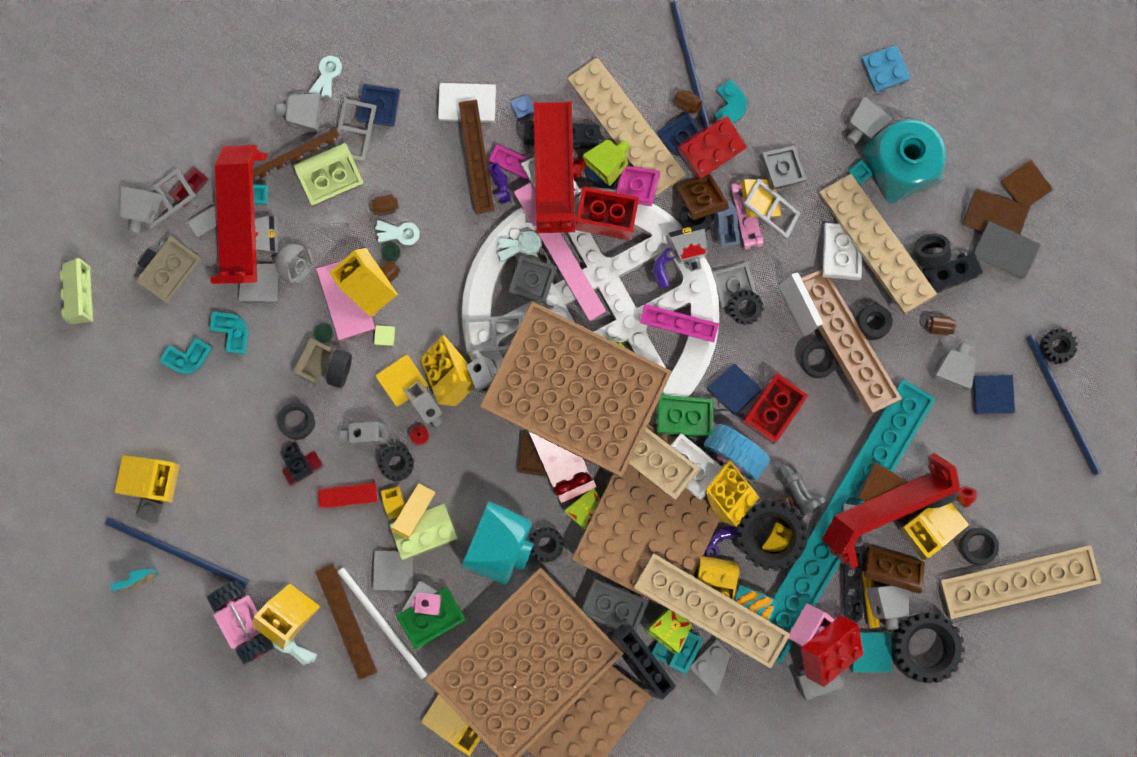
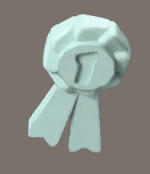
(330, 68)
(407, 233)
(527, 243)
(301, 654)

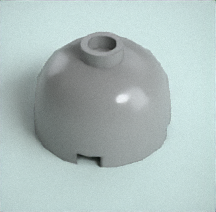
(293, 262)

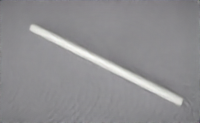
(382, 623)

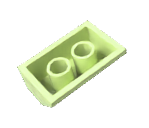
(328, 174)
(76, 292)
(430, 533)

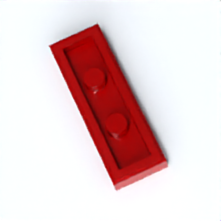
(348, 495)

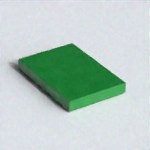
(684, 416)
(425, 627)

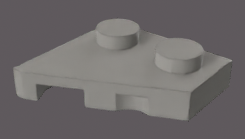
(712, 665)

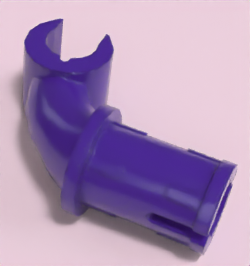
(500, 181)
(659, 267)
(720, 535)

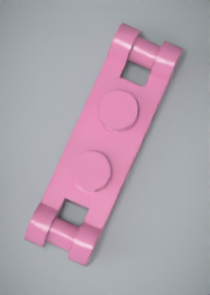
(746, 225)

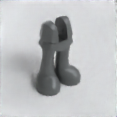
(793, 480)

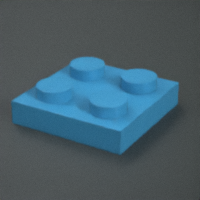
(885, 68)

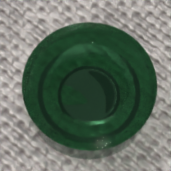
(391, 252)
(323, 333)

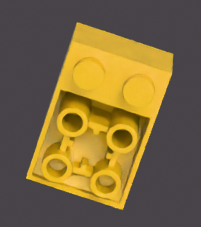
(363, 281)
(447, 372)
(147, 478)
(730, 495)
(933, 529)
(719, 575)
(285, 615)
(450, 726)

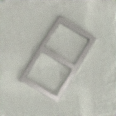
(368, 132)
(156, 187)
(777, 199)
(493, 319)

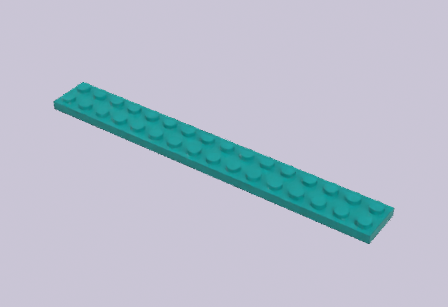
(883, 446)

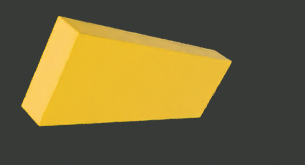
(413, 511)

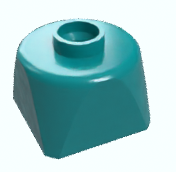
(897, 174)
(499, 544)

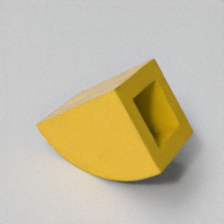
(393, 501)
(777, 538)

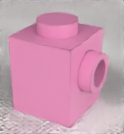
(426, 603)

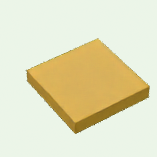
(761, 199)
(400, 377)

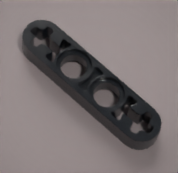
(857, 585)

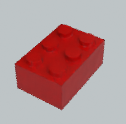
(711, 147)
(606, 213)
(774, 408)
(832, 651)

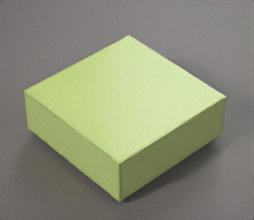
(384, 336)

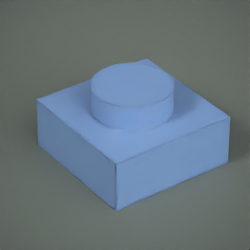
(522, 107)

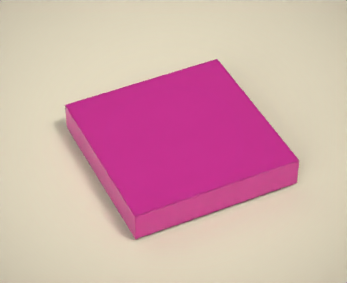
(639, 183)

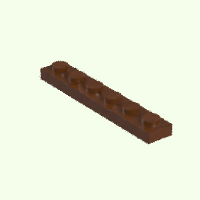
(296, 154)
(476, 156)
(346, 621)

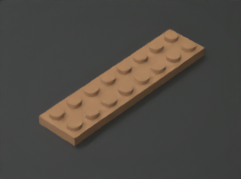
(850, 345)

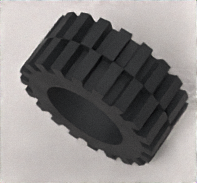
(754, 551)
(951, 642)

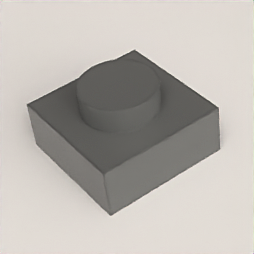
(149, 510)

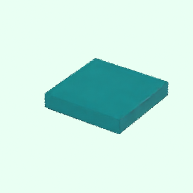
(876, 653)

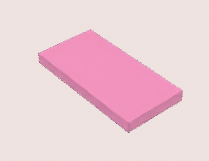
(345, 313)

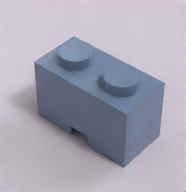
(726, 226)

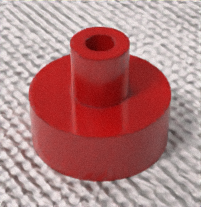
(578, 166)
(423, 438)
(967, 496)

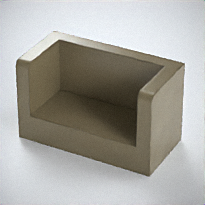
(313, 361)

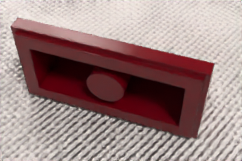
(195, 180)
(314, 462)

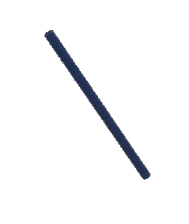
(689, 61)
(1063, 404)
(176, 552)

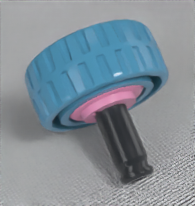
(730, 445)

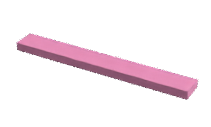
(563, 258)

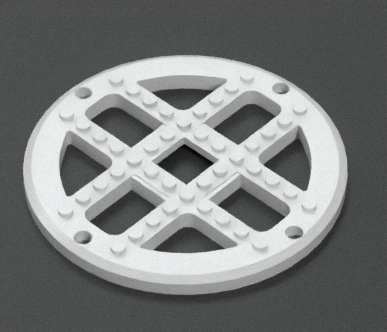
(604, 273)

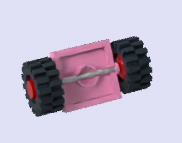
(237, 621)

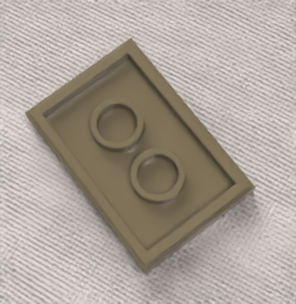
(168, 269)

